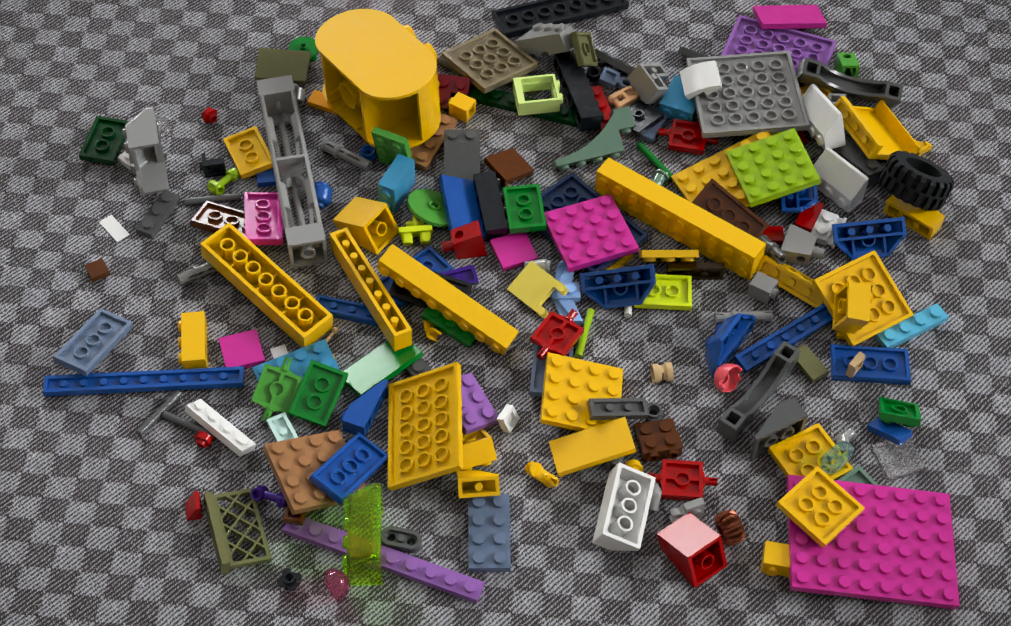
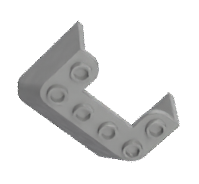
(146, 152)

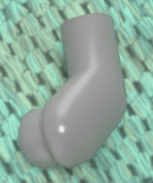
(300, 94)

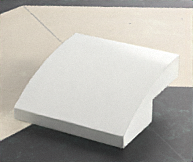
(700, 78)

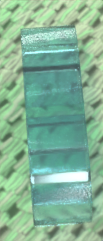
(840, 460)

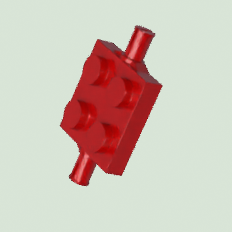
(686, 137)
(557, 334)
(682, 479)

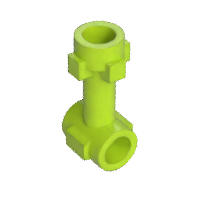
(218, 187)

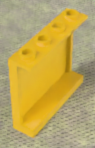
(876, 129)

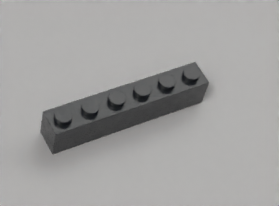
(578, 91)

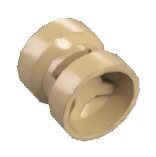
(662, 372)

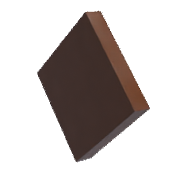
(508, 166)

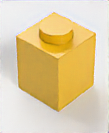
(462, 107)

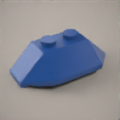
(799, 201)
(866, 236)
(619, 286)
(727, 340)

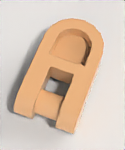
(628, 95)

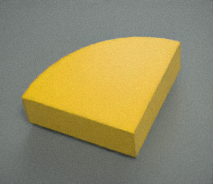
(925, 147)

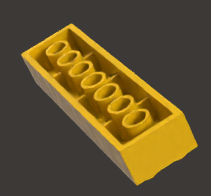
(267, 285)

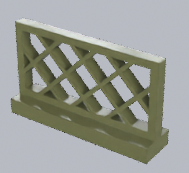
(219, 535)

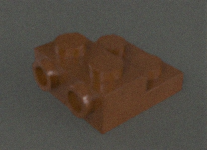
(658, 440)

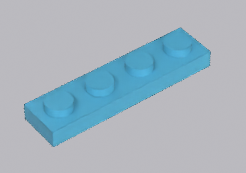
(912, 326)

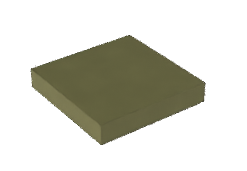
(584, 49)

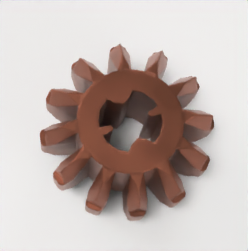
(730, 527)

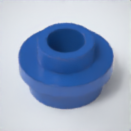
(368, 152)

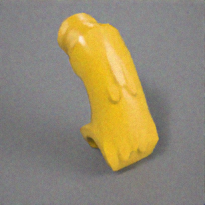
(431, 332)
(536, 471)

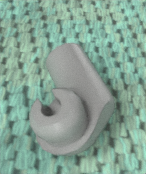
(846, 436)
(655, 499)

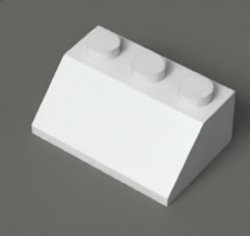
(840, 180)

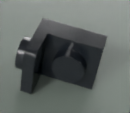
(212, 167)

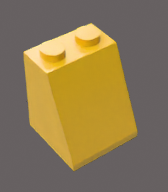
(368, 223)

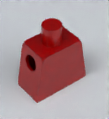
(466, 241)

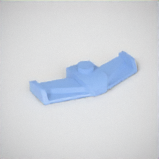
(567, 302)

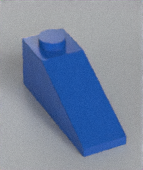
(364, 410)

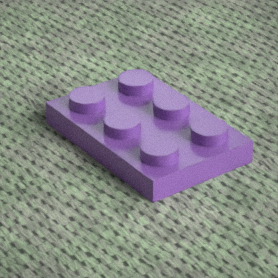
(476, 408)

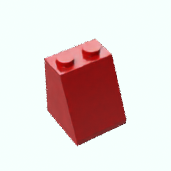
(693, 548)

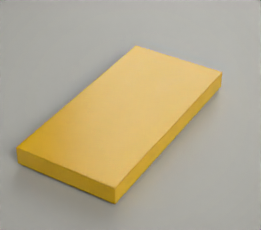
(592, 446)

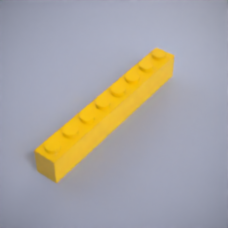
(371, 289)
(447, 299)

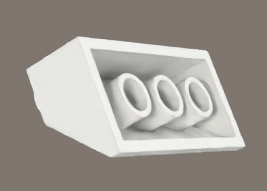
(824, 119)
(624, 509)

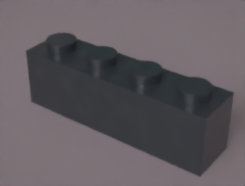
(490, 205)

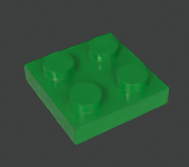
(898, 412)

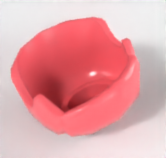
(727, 377)

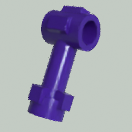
(263, 492)

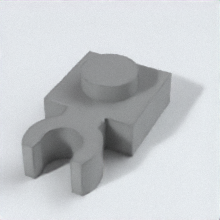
(695, 507)

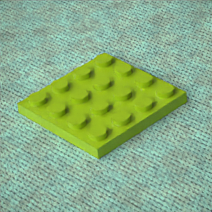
(773, 167)

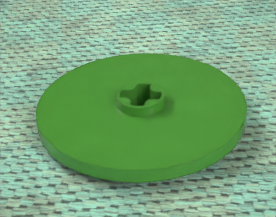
(428, 207)

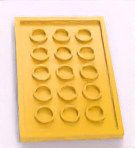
(716, 167)
(425, 426)

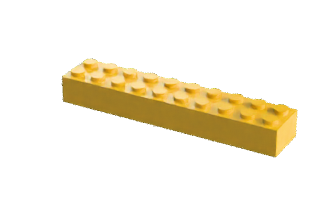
(680, 218)

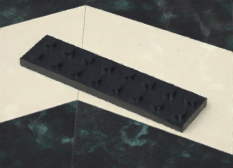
(522, 17)

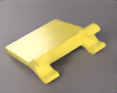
(534, 287)

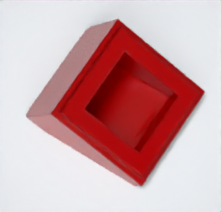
(194, 507)

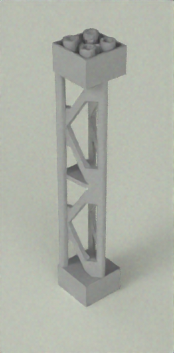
(279, 107)

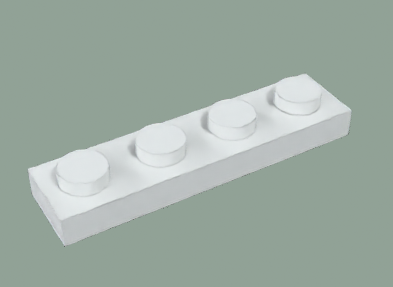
(220, 427)

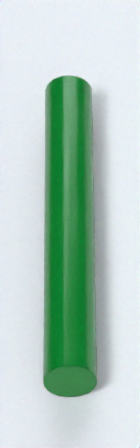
(650, 156)

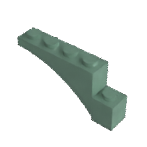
(605, 145)

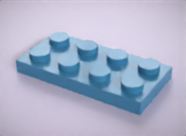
(301, 359)

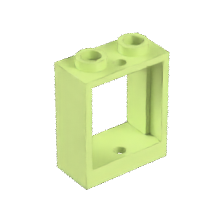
(537, 83)

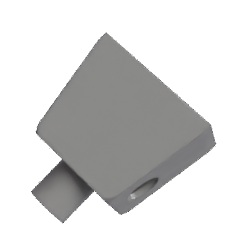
(800, 246)

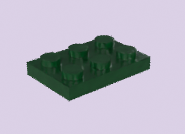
(103, 141)

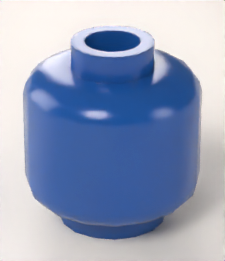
(323, 194)

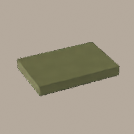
(282, 62)

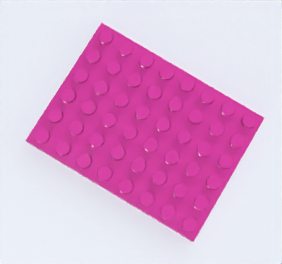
(888, 553)

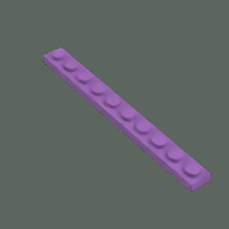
(393, 561)

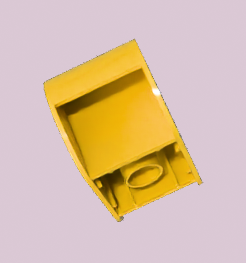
(379, 75)

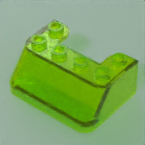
(363, 538)

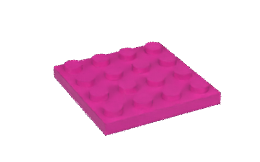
(590, 233)

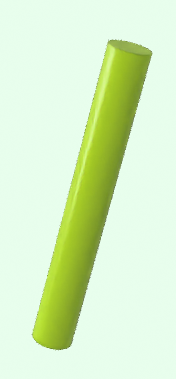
(582, 340)

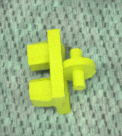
(415, 229)

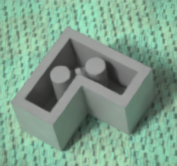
(649, 81)

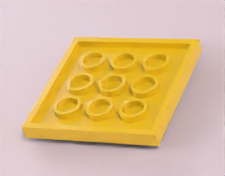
(887, 304)
(569, 386)

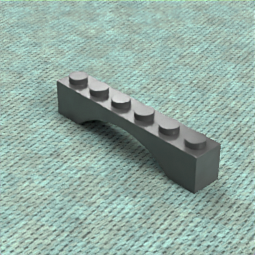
(817, 73)
(773, 374)

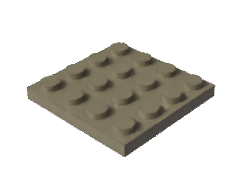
(489, 60)

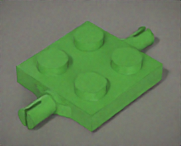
(276, 388)

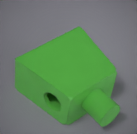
(847, 64)

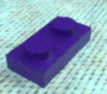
(464, 273)

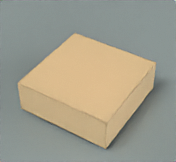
(855, 365)

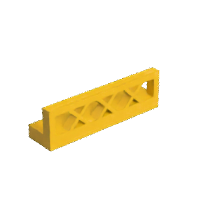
(790, 280)

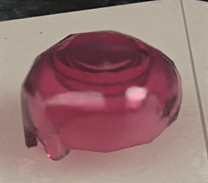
(337, 583)

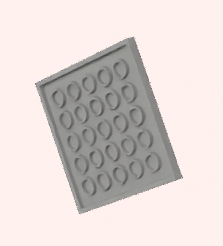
(755, 96)

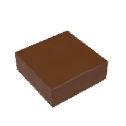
(97, 270)

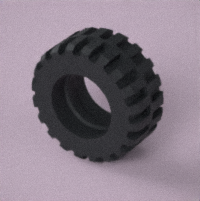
(916, 180)

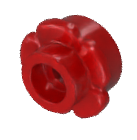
(209, 115)
(203, 439)

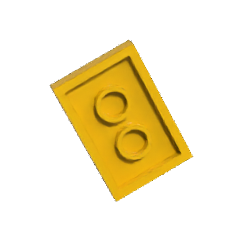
(248, 152)
(668, 255)

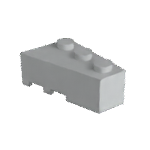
(546, 38)

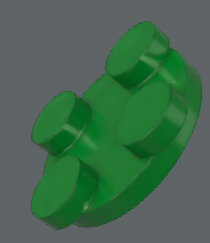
(305, 44)

